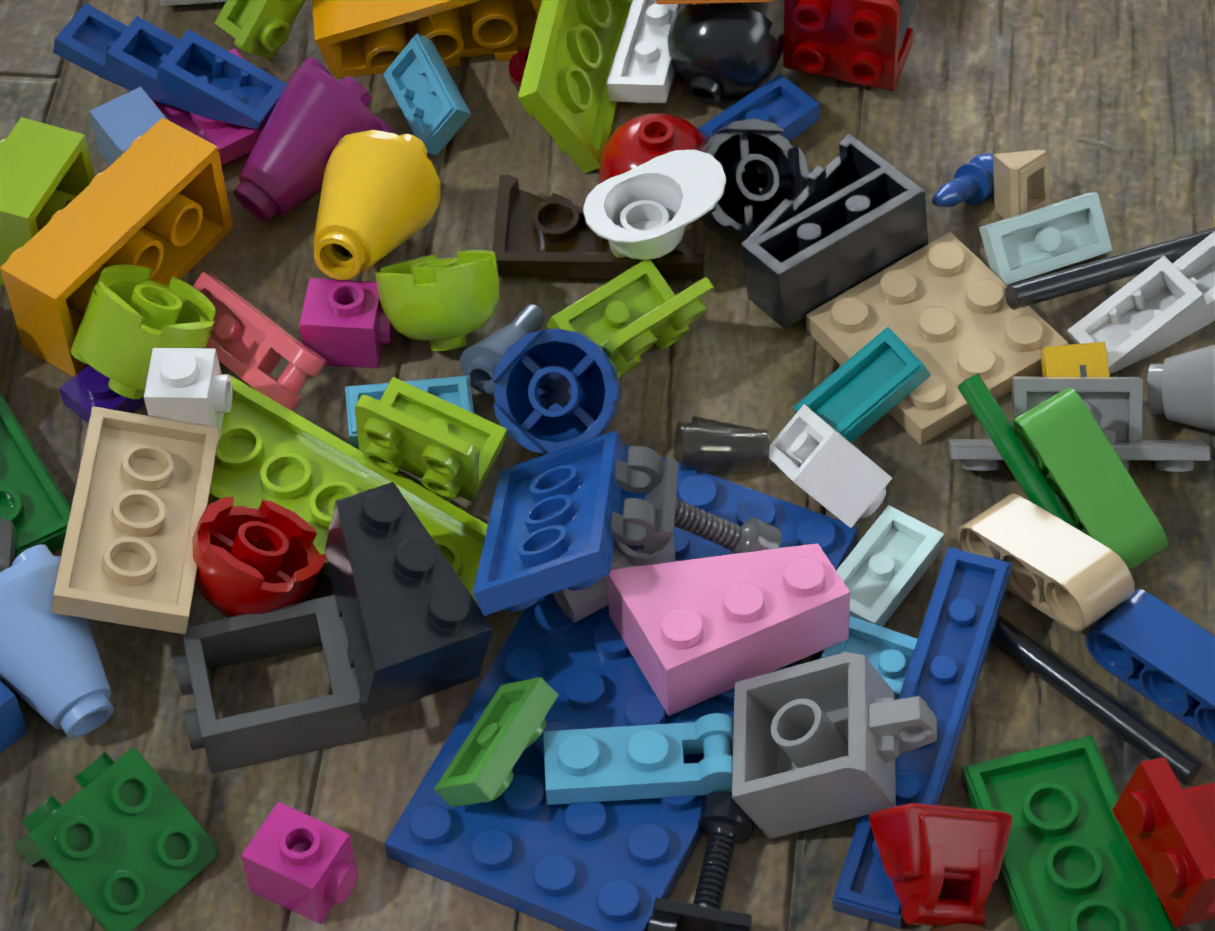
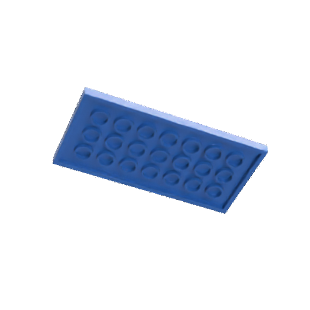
(588, 860)

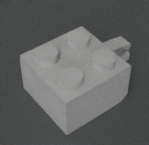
(821, 743)

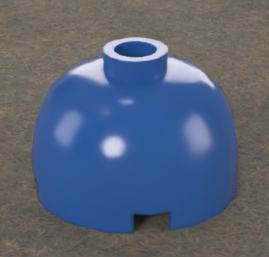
(555, 390)

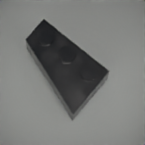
(834, 235)
(400, 602)

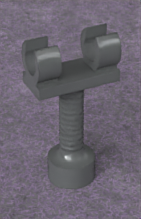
(653, 520)

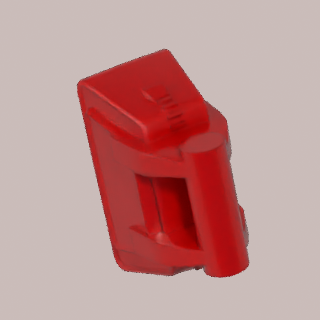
(944, 849)

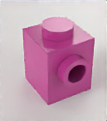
(345, 322)
(300, 863)

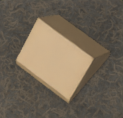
(1020, 182)

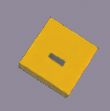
(1075, 360)

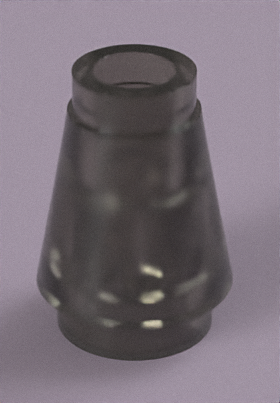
(719, 446)

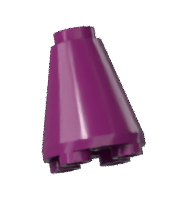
(300, 138)

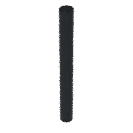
(1099, 271)
(1093, 700)

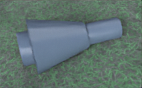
(483, 357)

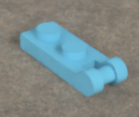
(638, 761)

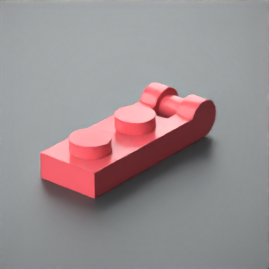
(254, 345)

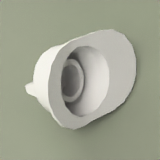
(652, 204)

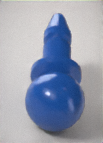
(971, 183)

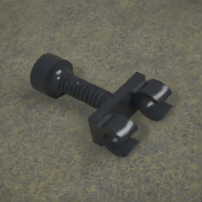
(725, 826)

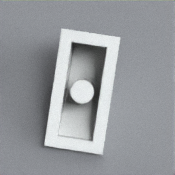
(829, 467)

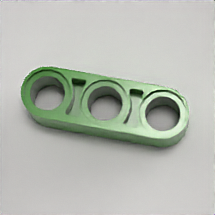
(1090, 477)

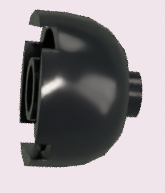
(722, 49)
(759, 175)

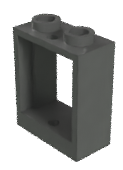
(279, 729)

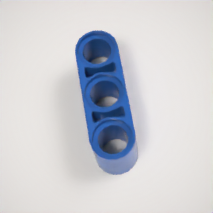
(1160, 658)

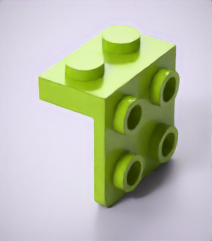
(634, 314)
(428, 439)

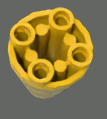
(372, 200)

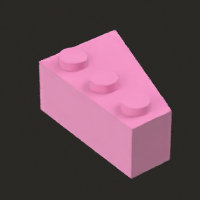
(726, 618)

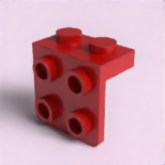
(846, 40)
(1172, 839)

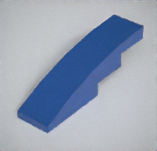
(172, 71)

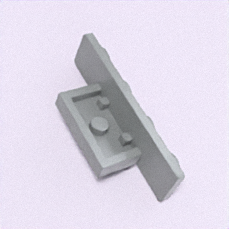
(1117, 410)

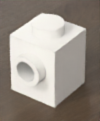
(188, 386)

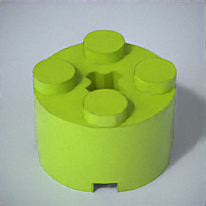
(132, 317)

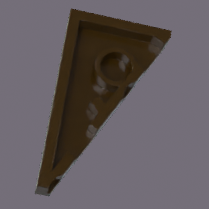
(554, 241)

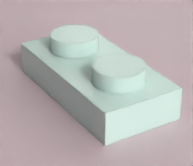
(1046, 238)
(888, 564)

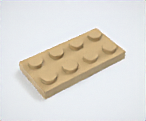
(135, 521)

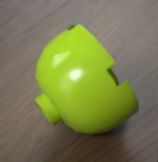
(440, 296)

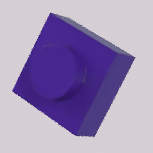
(92, 389)

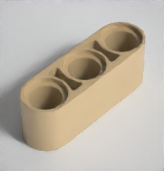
(1051, 561)

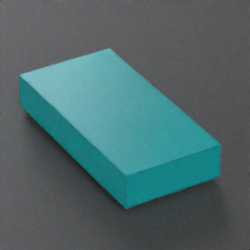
(867, 385)

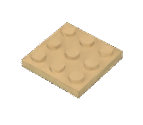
(950, 318)

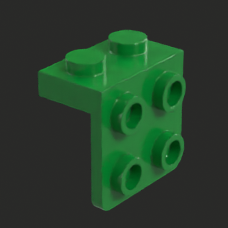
(118, 841)

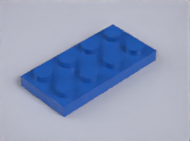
(550, 525)

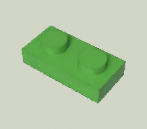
(496, 742)

